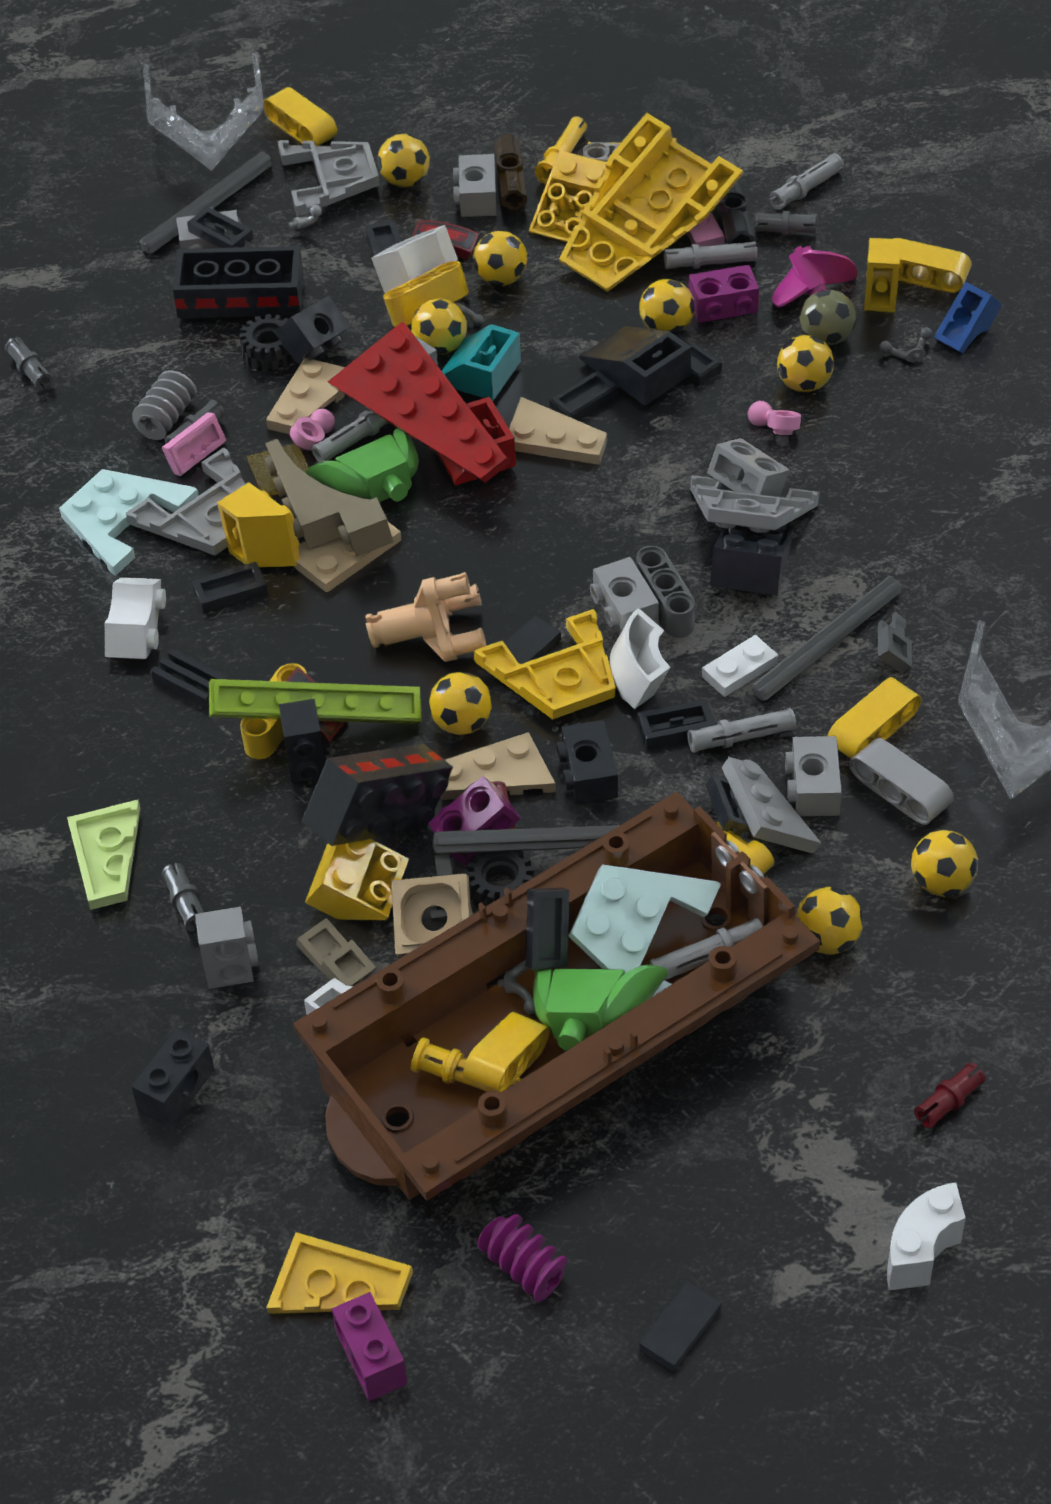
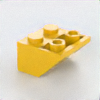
(258, 528)
(356, 880)

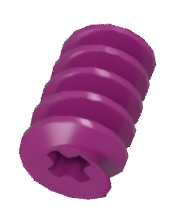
(523, 1256)

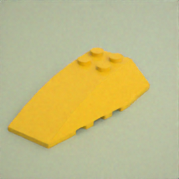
(644, 203)

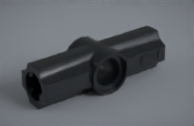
(734, 217)

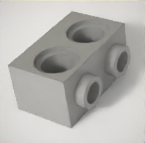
(747, 469)
(226, 947)

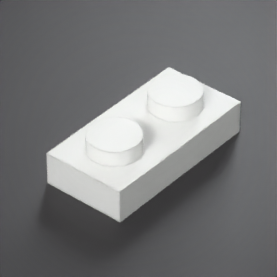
(739, 665)

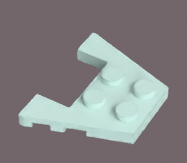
(101, 506)
(626, 910)

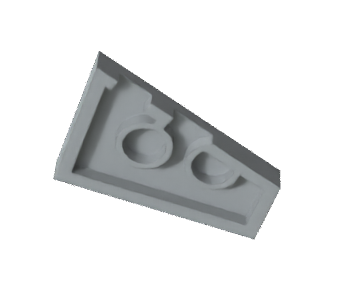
(766, 809)

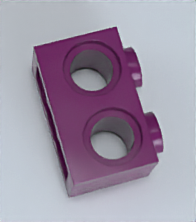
(724, 293)
(470, 813)
(369, 1346)

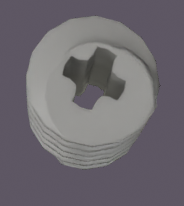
(163, 404)

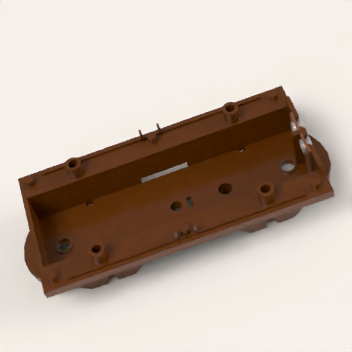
(445, 998)

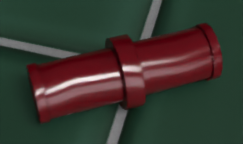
(949, 1095)

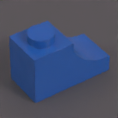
(968, 317)

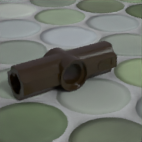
(510, 172)

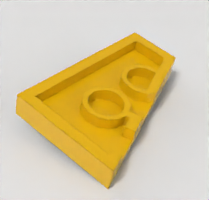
(328, 1274)

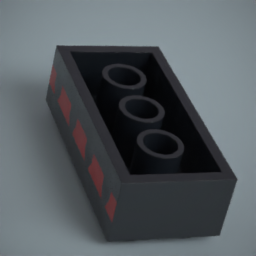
(238, 282)
(377, 794)

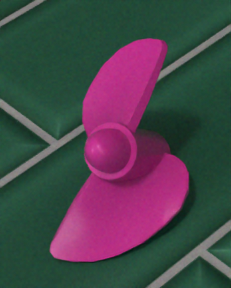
(811, 273)

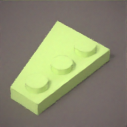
(105, 851)

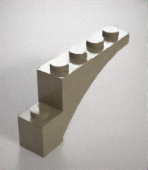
(324, 512)

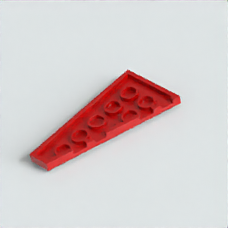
(414, 395)

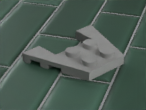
(341, 170)
(755, 511)
(198, 521)

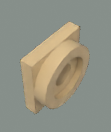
(416, 895)

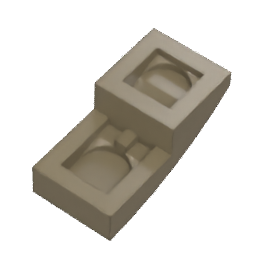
(335, 955)

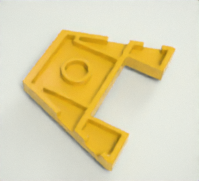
(559, 680)

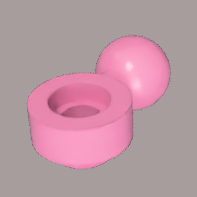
(782, 421)
(311, 431)

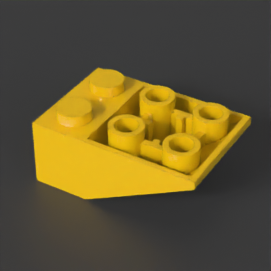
(566, 195)

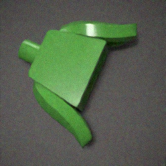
(372, 471)
(586, 1000)

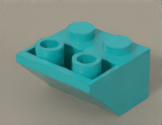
(484, 361)

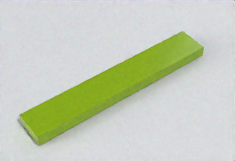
(332, 701)

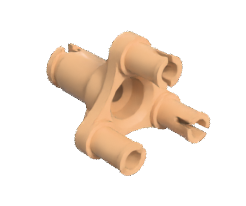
(430, 618)

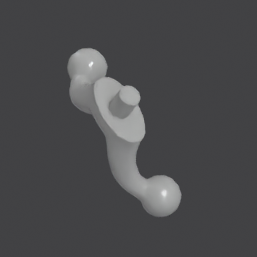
(307, 219)

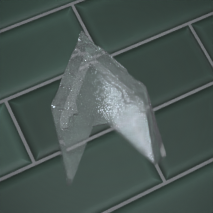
(205, 145)
(1015, 749)

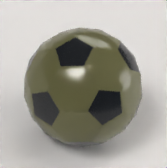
(828, 316)

